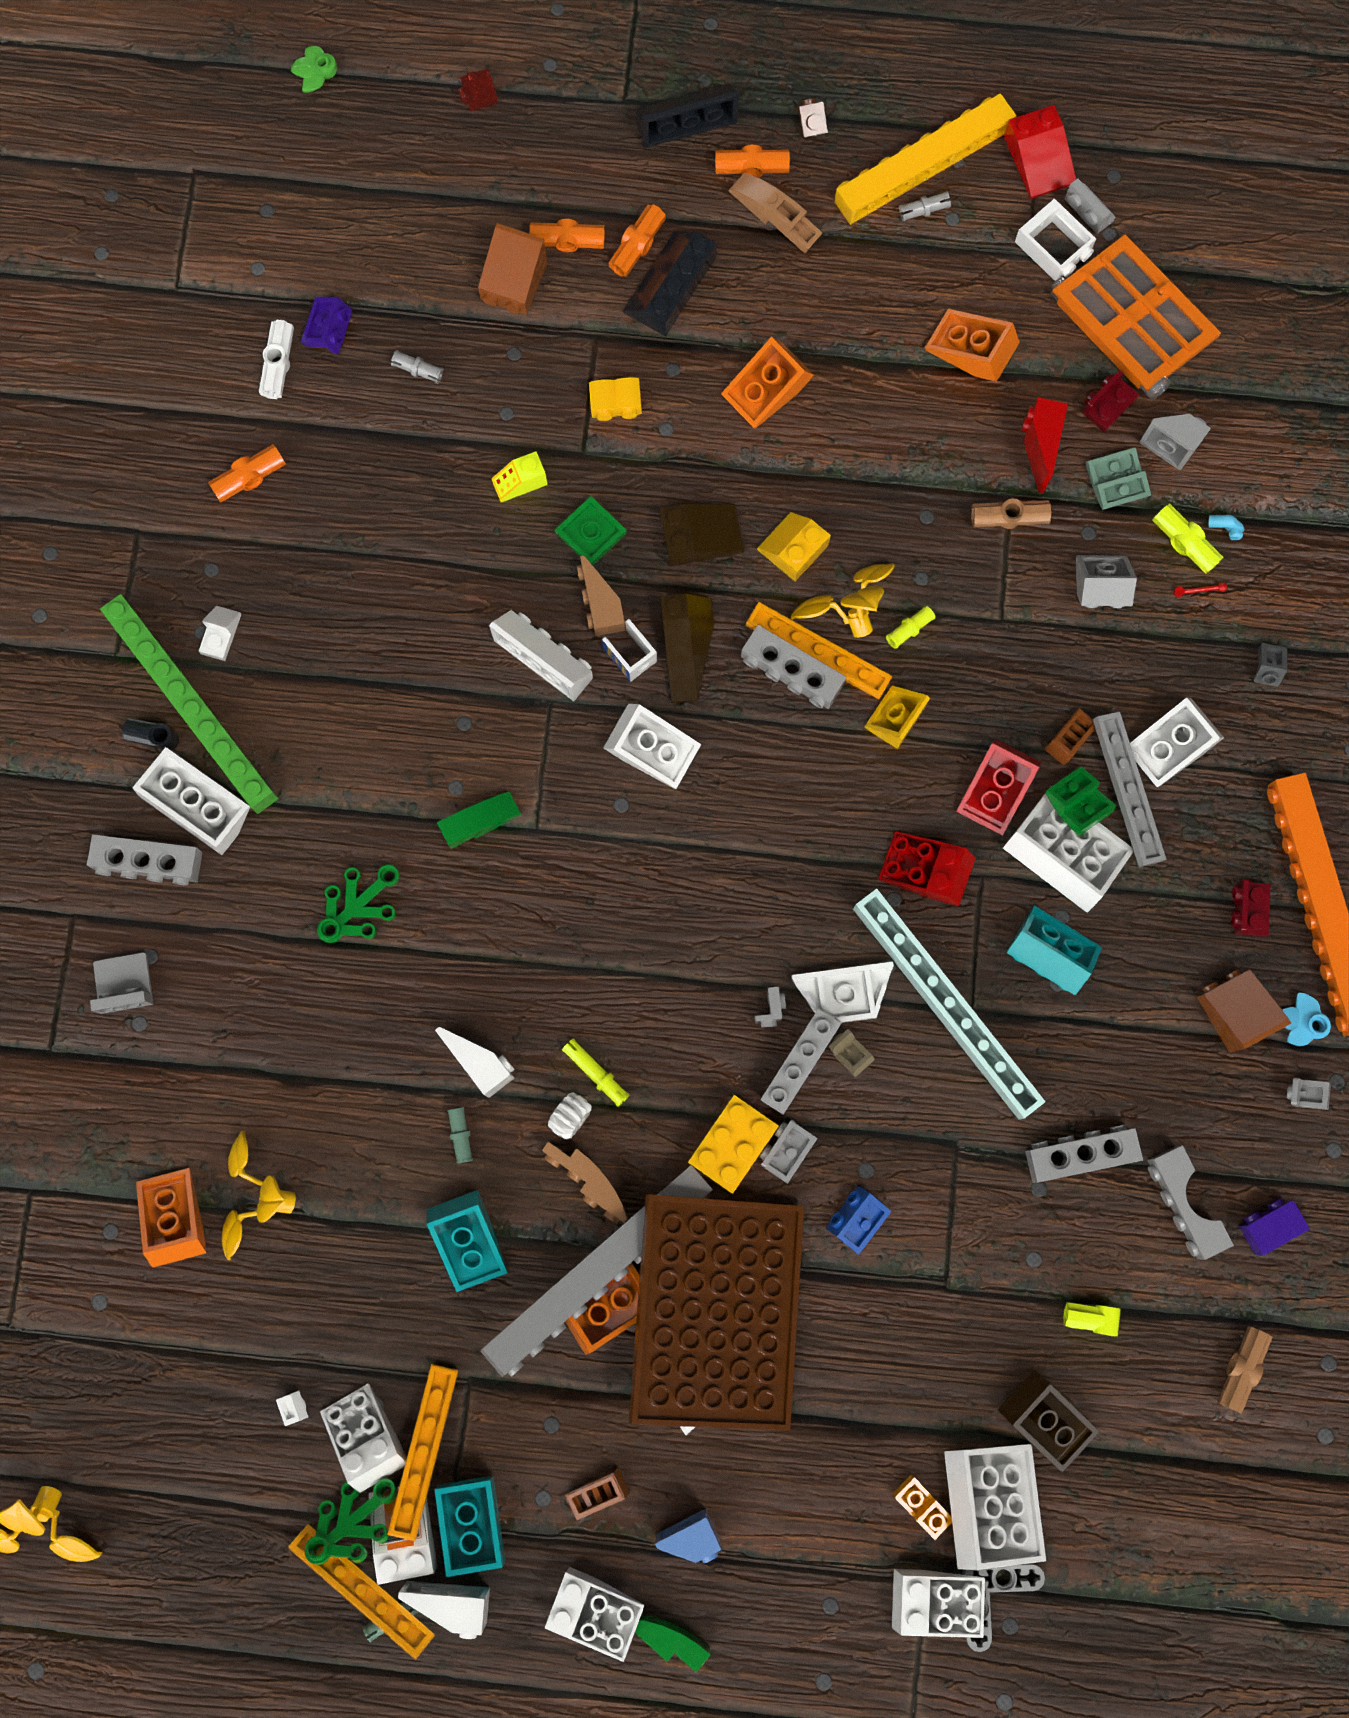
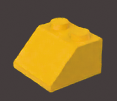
(795, 544)

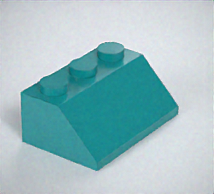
(1054, 950)

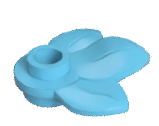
(1302, 1017)

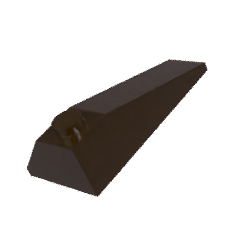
(687, 637)

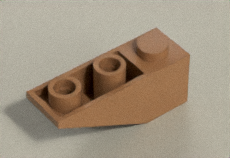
(604, 604)

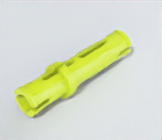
(596, 1073)

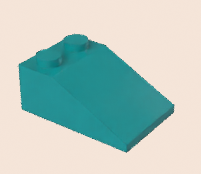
(466, 1241)

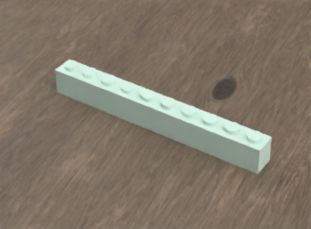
(948, 1005)

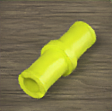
(910, 627)

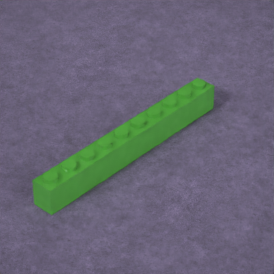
(189, 704)

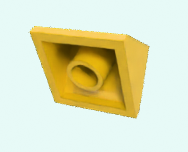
(896, 715)

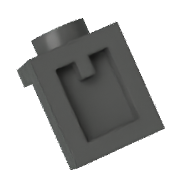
(1271, 664)

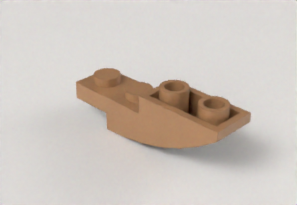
(778, 208)
(597, 1188)

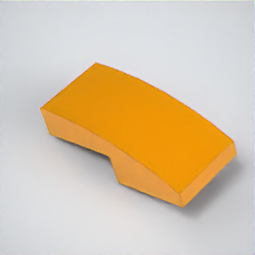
(922, 1506)

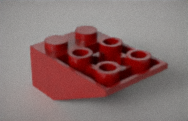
(927, 867)

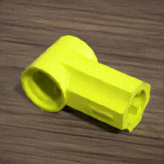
(1099, 1319)

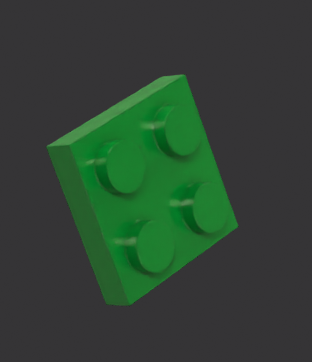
(590, 531)

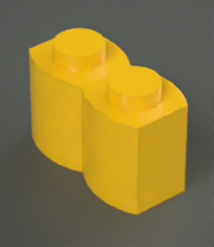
(615, 398)

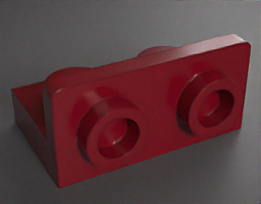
(1110, 402)
(1251, 908)

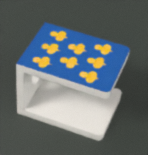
(642, 665)

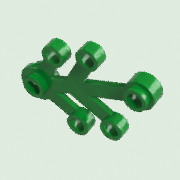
(355, 907)
(348, 1524)

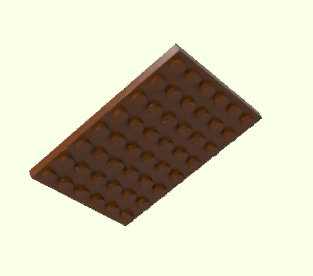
(716, 1314)

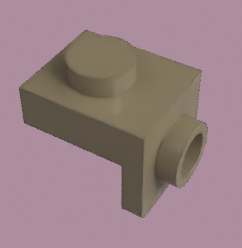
(851, 1053)

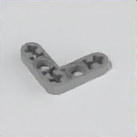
(1024, 1585)

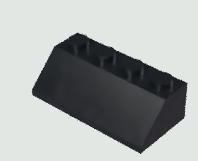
(687, 115)
(672, 280)

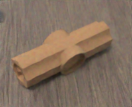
(1027, 513)
(1245, 1369)

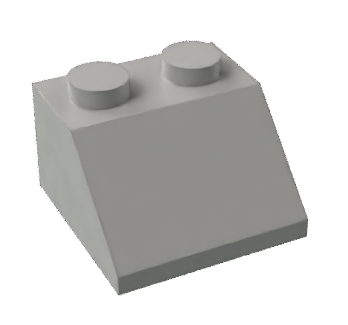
(1175, 438)
(1105, 581)

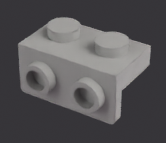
(1088, 206)
(788, 1150)

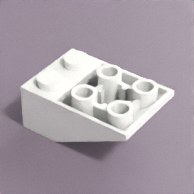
(363, 1439)
(937, 1604)
(594, 1614)

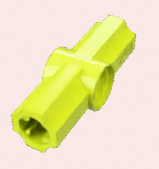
(1187, 538)

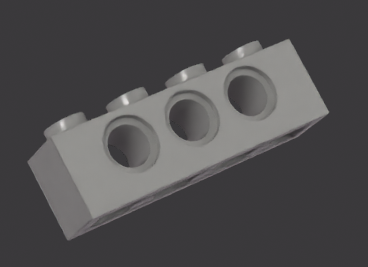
(787, 654)
(105, 848)
(801, 1060)
(1126, 1151)

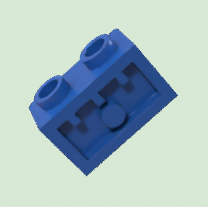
(858, 1219)

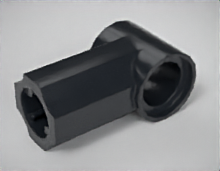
(149, 734)

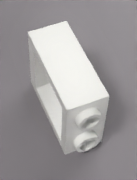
(1057, 214)

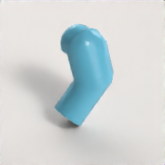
(1228, 522)

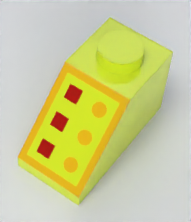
(520, 477)

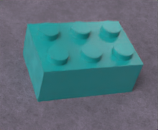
(470, 1526)

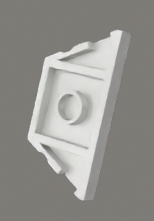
(846, 992)

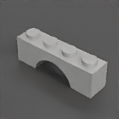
(1172, 1172)

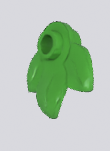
(314, 68)

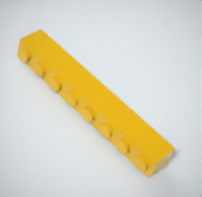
(923, 159)

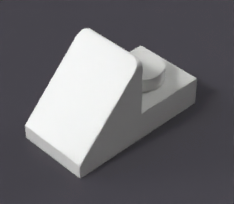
(220, 630)

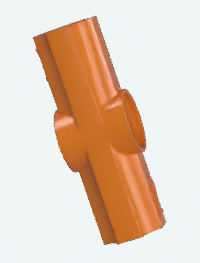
(751, 160)
(569, 235)
(637, 240)
(247, 473)

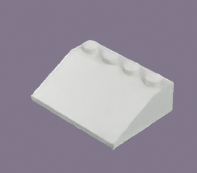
(1070, 863)
(994, 1507)

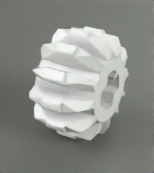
(569, 1115)

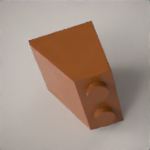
(512, 269)
(1242, 1010)

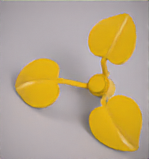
(860, 602)
(270, 1200)
(20, 1519)

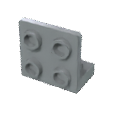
(122, 983)

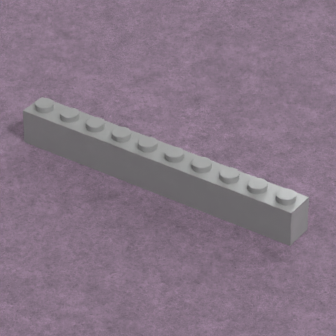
(581, 1284)

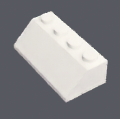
(541, 654)
(192, 800)

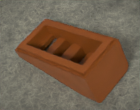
(1062, 749)
(618, 1483)

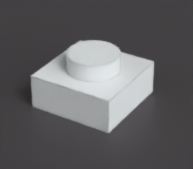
(292, 1408)

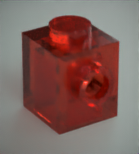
(478, 90)

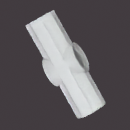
(274, 372)

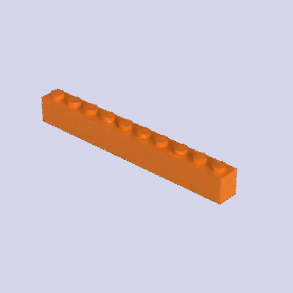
(1317, 885)

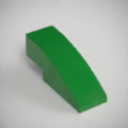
(478, 819)
(670, 1639)

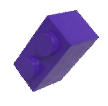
(1274, 1226)

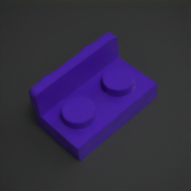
(327, 324)

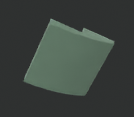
(1118, 478)

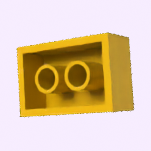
(733, 1144)

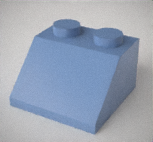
(691, 1538)

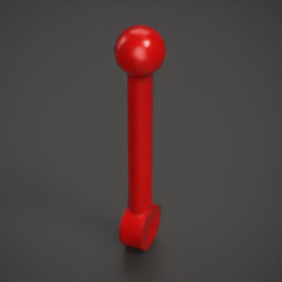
(1180, 591)

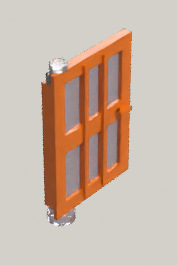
(1135, 315)

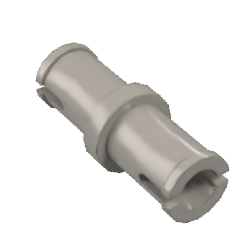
(925, 206)
(417, 366)

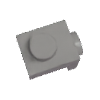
(776, 1002)
(1309, 1094)

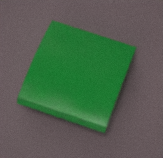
(1080, 801)

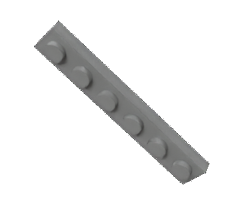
(1129, 789)

